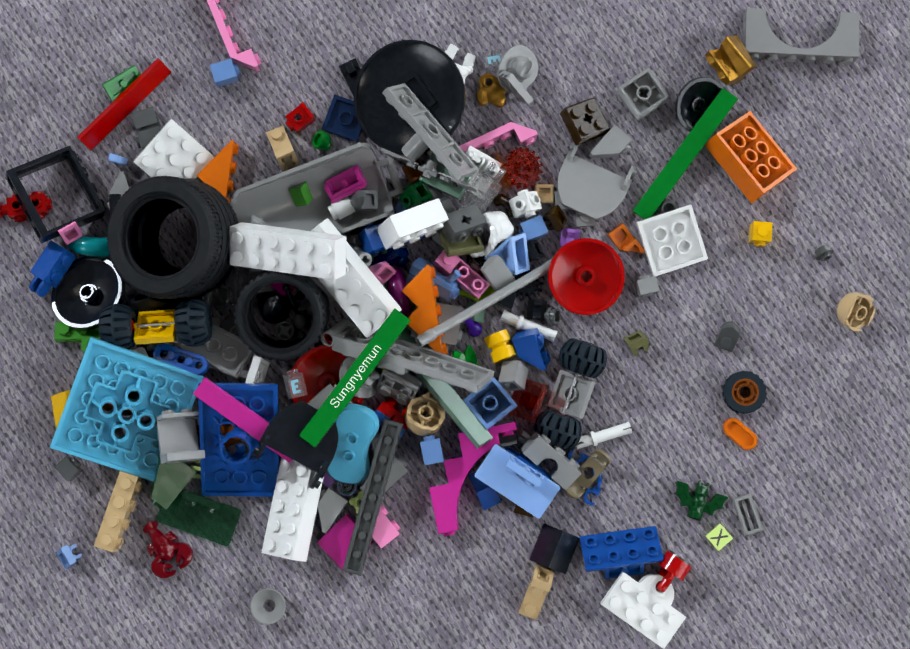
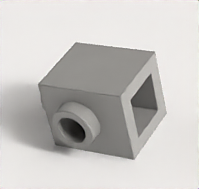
(513, 375)

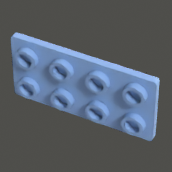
(517, 481)

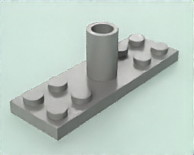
(428, 133)

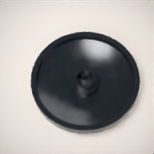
(85, 291)

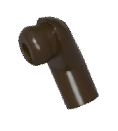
(502, 200)

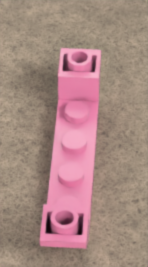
(244, 58)
(523, 135)

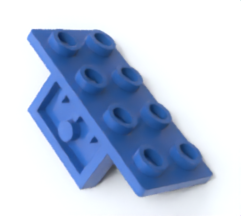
(621, 551)

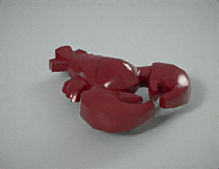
(165, 550)

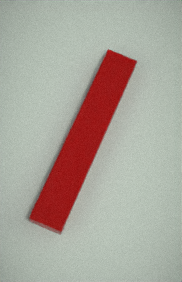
(124, 104)

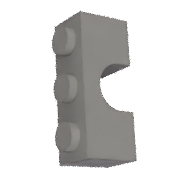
(564, 471)

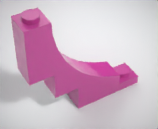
(446, 497)

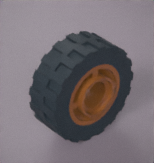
(732, 395)

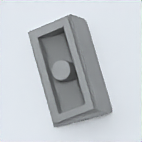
(497, 272)

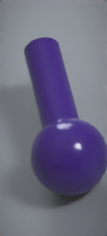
(473, 328)

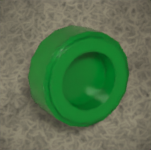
(321, 141)

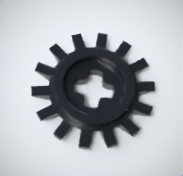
(529, 291)

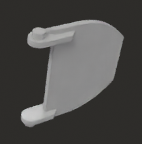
(590, 187)

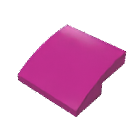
(337, 540)

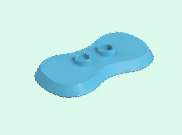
(355, 430)

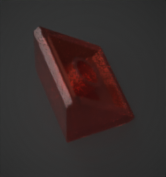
(528, 401)

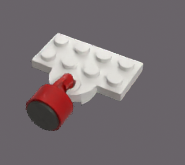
(649, 601)

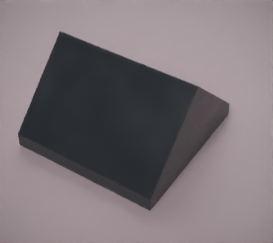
(554, 548)

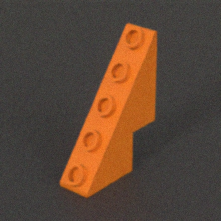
(220, 169)
(426, 316)

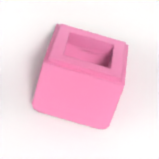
(70, 233)
(382, 271)

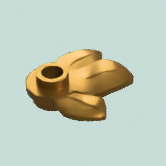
(494, 93)

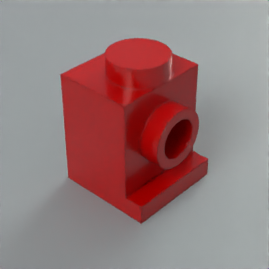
(306, 120)

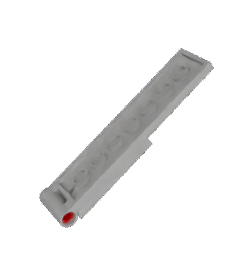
(408, 356)

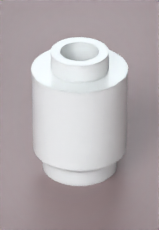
(341, 208)

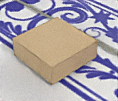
(545, 193)

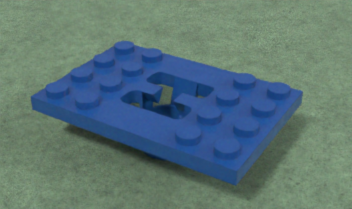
(239, 473)

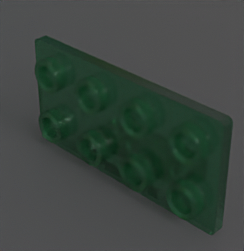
(201, 517)

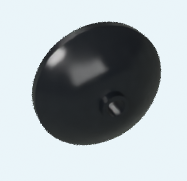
(701, 90)

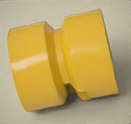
(500, 346)

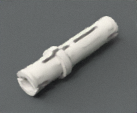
(525, 324)
(594, 438)

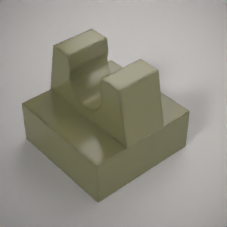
(636, 341)

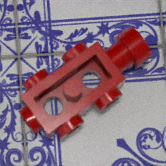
(18, 214)

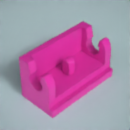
(345, 183)

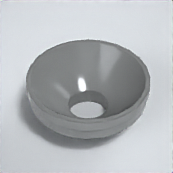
(257, 606)

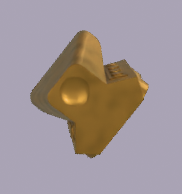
(731, 60)

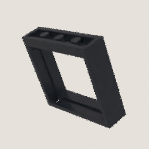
(26, 204)

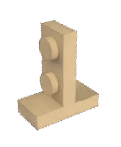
(283, 148)
(536, 591)

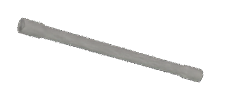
(431, 334)

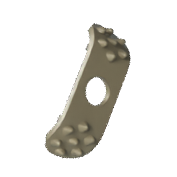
(598, 462)

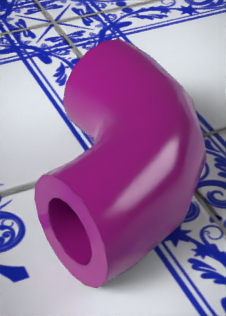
(395, 286)

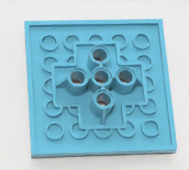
(108, 377)

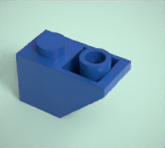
(531, 348)

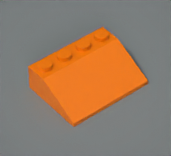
(750, 156)

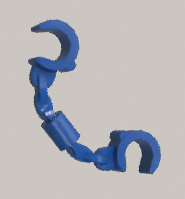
(596, 490)

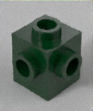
(415, 195)

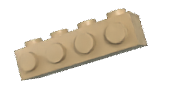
(118, 512)

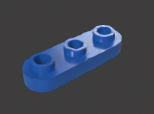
(175, 354)

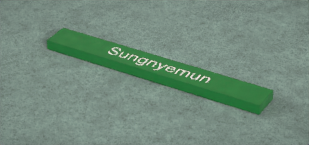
(355, 378)

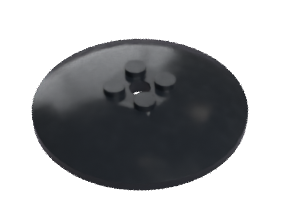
(427, 74)

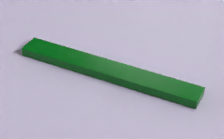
(685, 154)

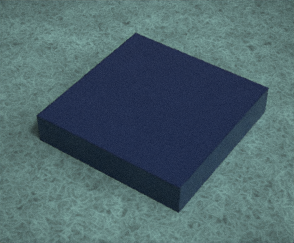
(342, 119)

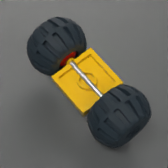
(189, 321)

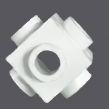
(525, 204)

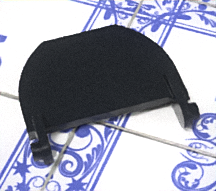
(283, 436)

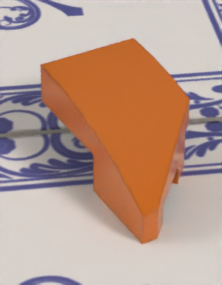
(624, 240)

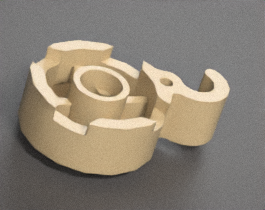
(427, 405)

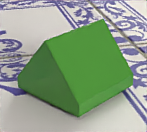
(301, 194)

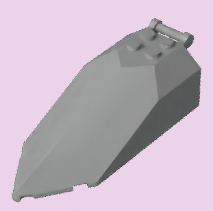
(275, 206)

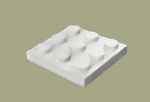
(173, 154)
(672, 240)

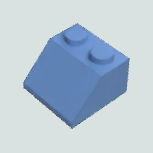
(490, 403)

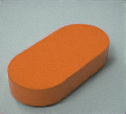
(740, 434)

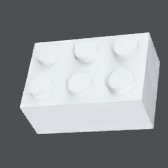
(412, 224)

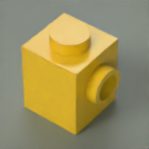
(760, 233)

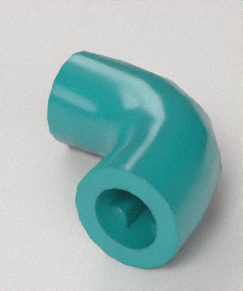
(90, 246)

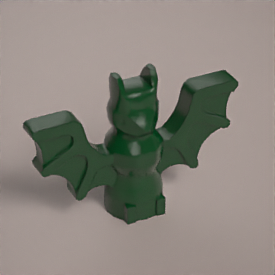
(698, 504)

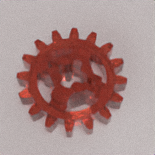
(528, 173)

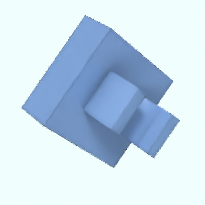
(66, 556)

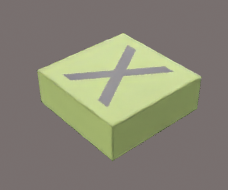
(719, 537)

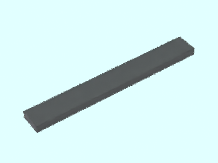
(372, 497)

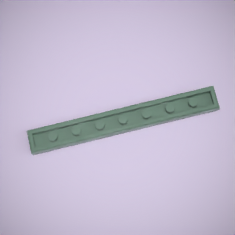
(454, 406)

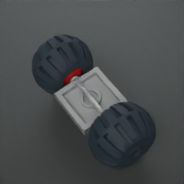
(571, 392)

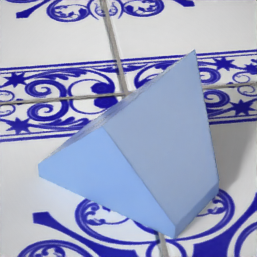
(514, 253)

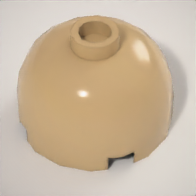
(855, 310)

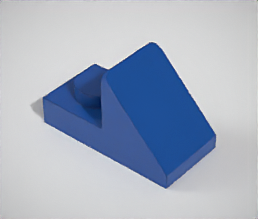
(487, 496)

